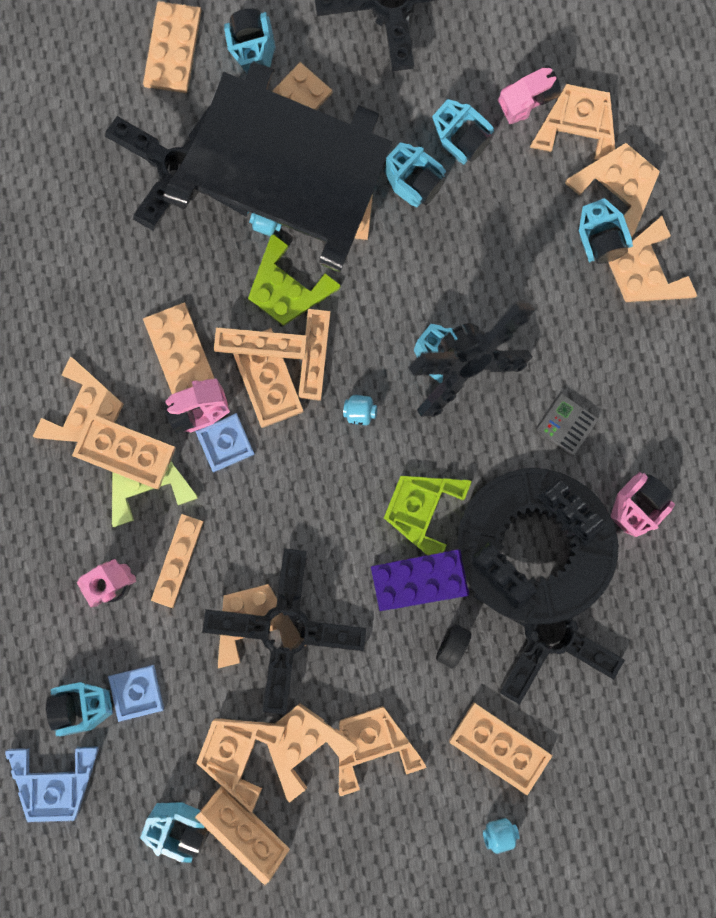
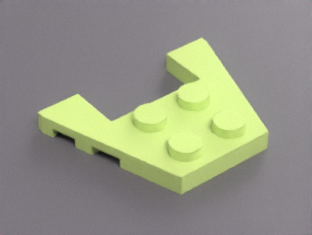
(124, 488)

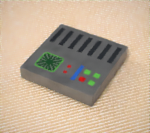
(567, 424)

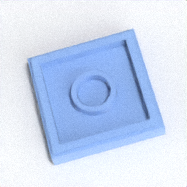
(225, 442)
(136, 693)

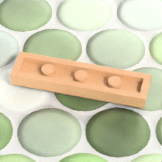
(260, 343)
(316, 347)
(177, 561)

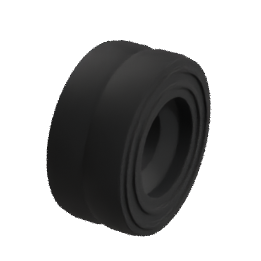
(453, 646)

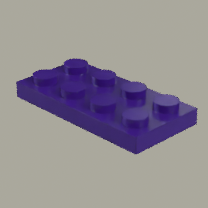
(420, 580)

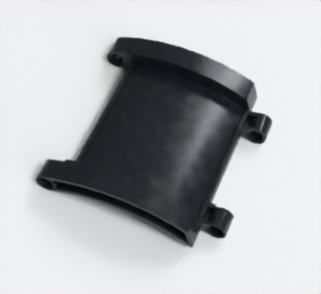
(284, 162)

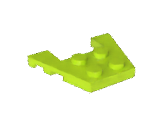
(280, 293)
(415, 504)

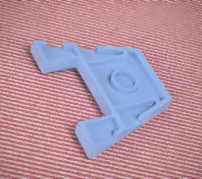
(55, 794)

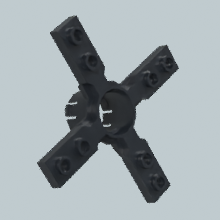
(395, 24)
(148, 147)
(470, 356)
(259, 627)
(535, 653)

